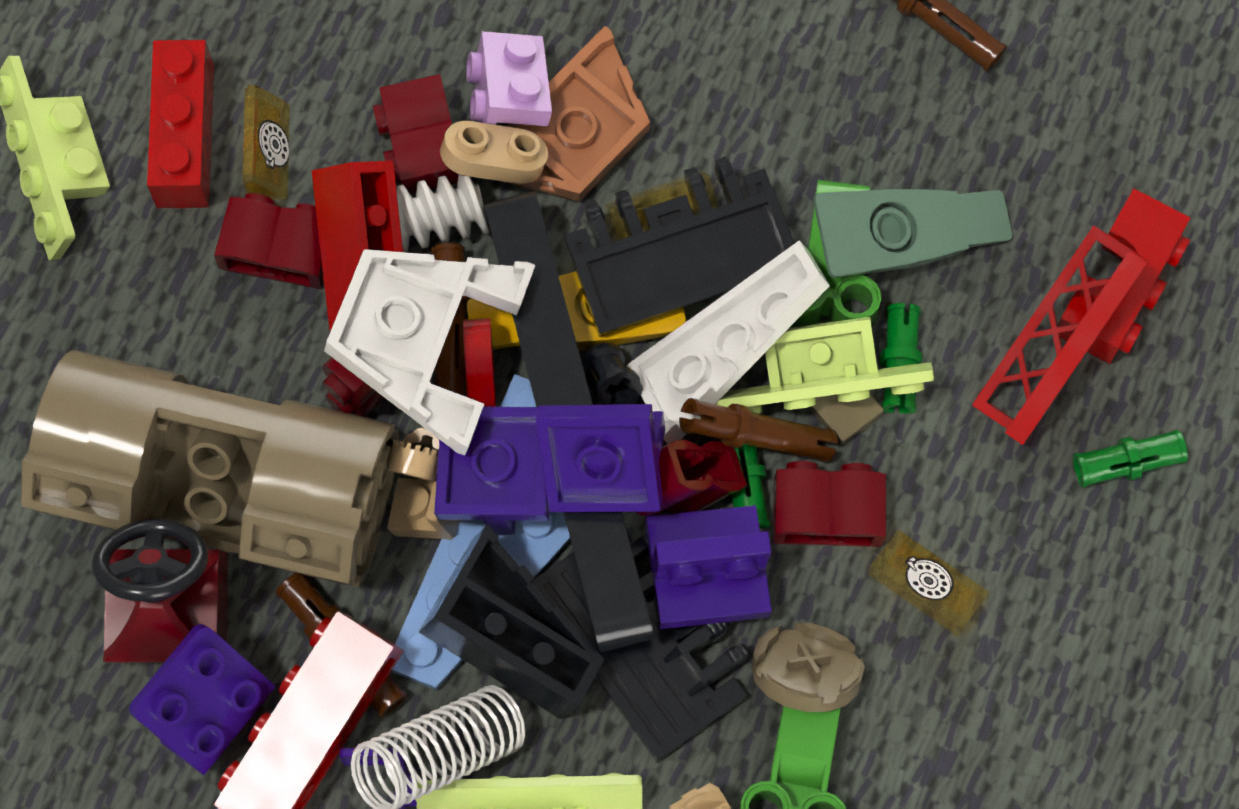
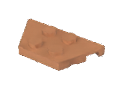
(591, 120)

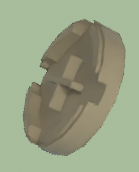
(807, 668)

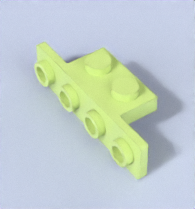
(53, 152)
(827, 362)
(548, 792)

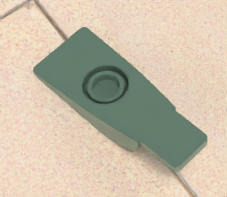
(905, 227)

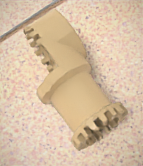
(410, 460)

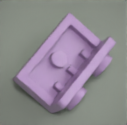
(509, 80)

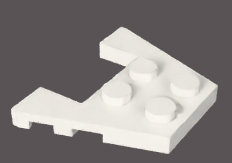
(398, 324)

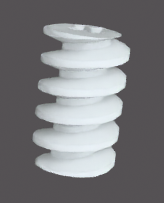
(440, 210)

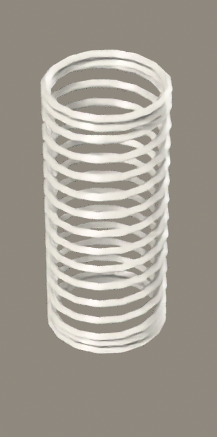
(393, 764)

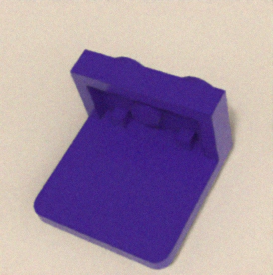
(200, 698)

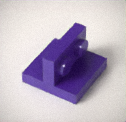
(601, 457)
(499, 474)
(709, 566)

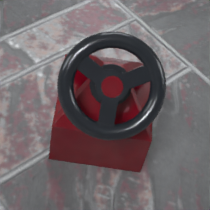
(158, 592)

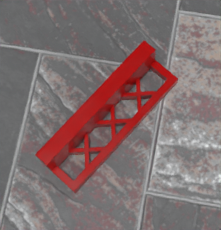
(1077, 345)

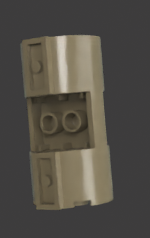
(248, 475)

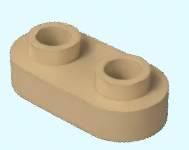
(497, 152)

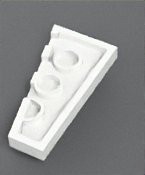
(727, 336)

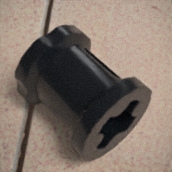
(611, 367)

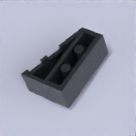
(511, 630)

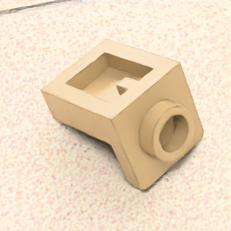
(414, 512)

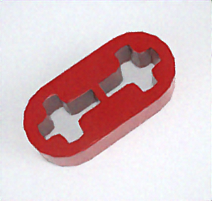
(479, 361)

